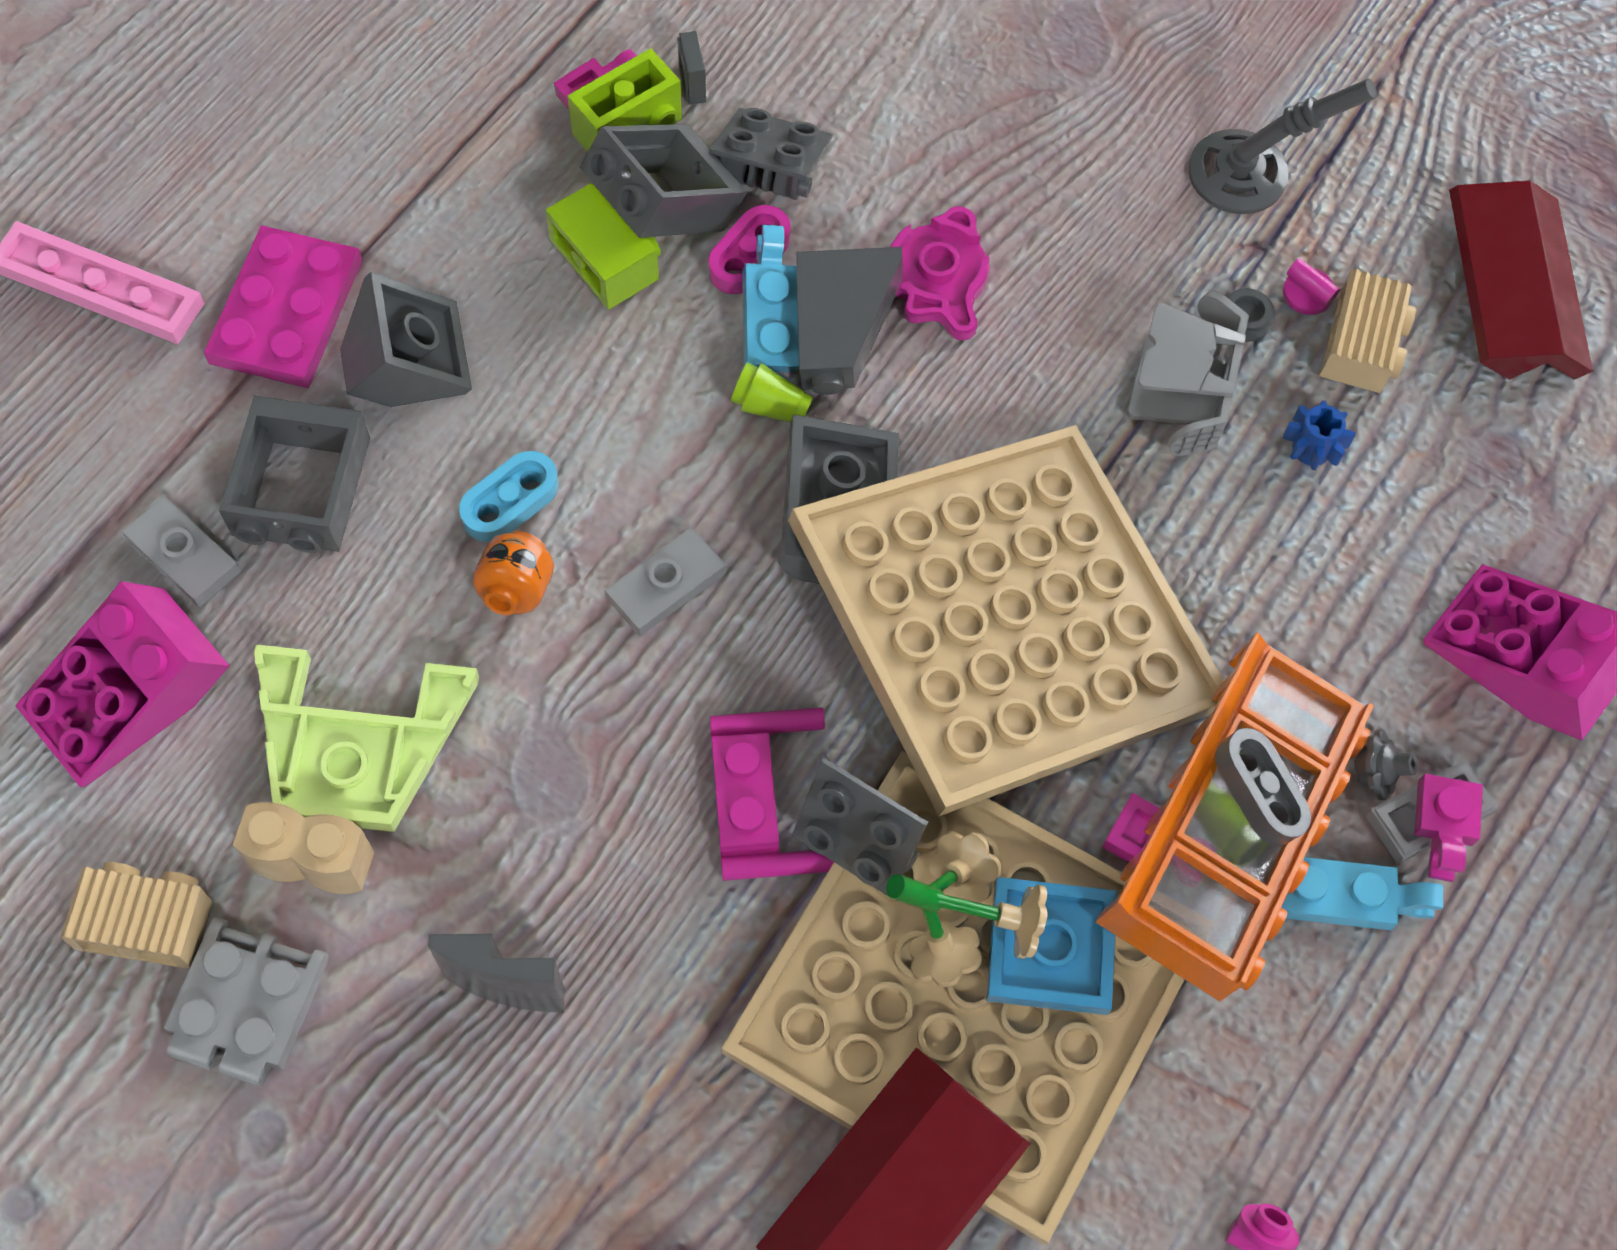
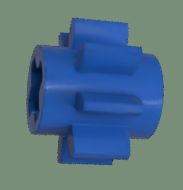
(1318, 435)

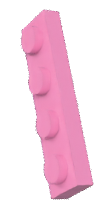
(98, 282)

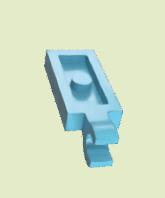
(770, 306)
(1359, 895)

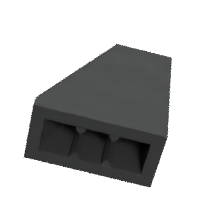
(841, 312)

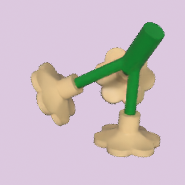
(964, 870)

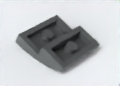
(478, 967)

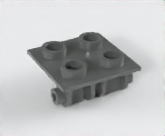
(773, 145)
(858, 827)

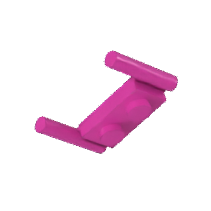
(747, 794)

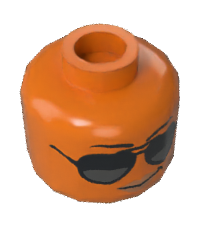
(513, 573)

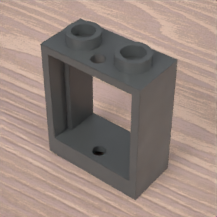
(620, 169)
(300, 426)

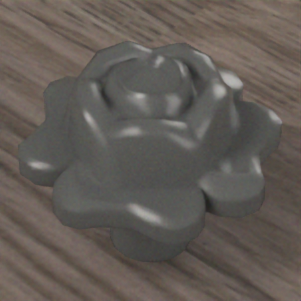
(1381, 764)

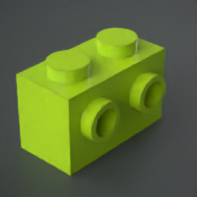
(630, 95)
(602, 246)

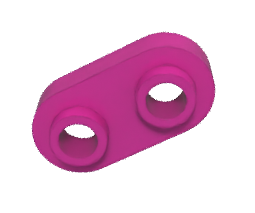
(740, 246)

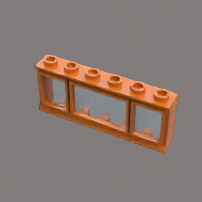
(1205, 881)

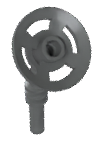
(1243, 162)

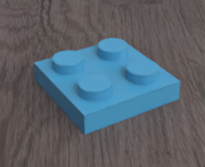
(1073, 953)

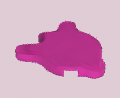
(943, 271)

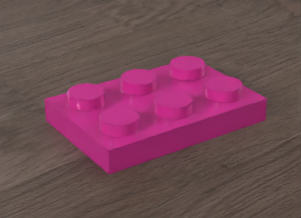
(283, 306)

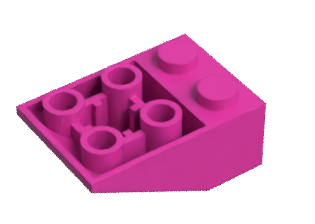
(1532, 648)
(120, 681)

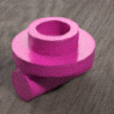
(1308, 289)
(1262, 1229)

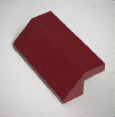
(1519, 279)
(904, 1170)

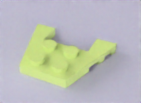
(350, 760)

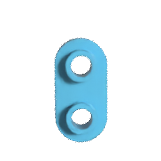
(504, 495)

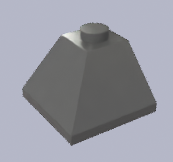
(403, 345)

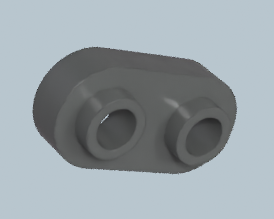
(1263, 787)

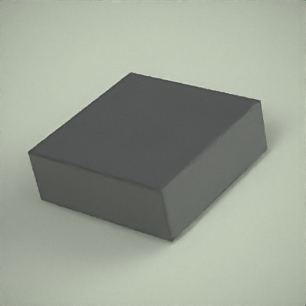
(691, 67)

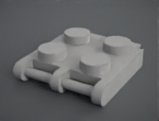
(242, 1003)

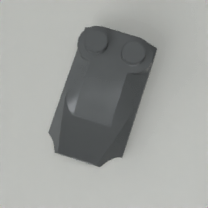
(827, 462)

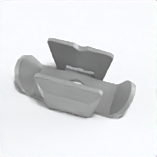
(1181, 379)

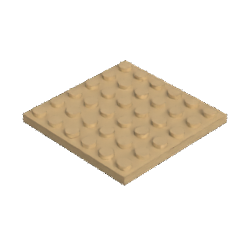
(1007, 615)
(848, 1012)

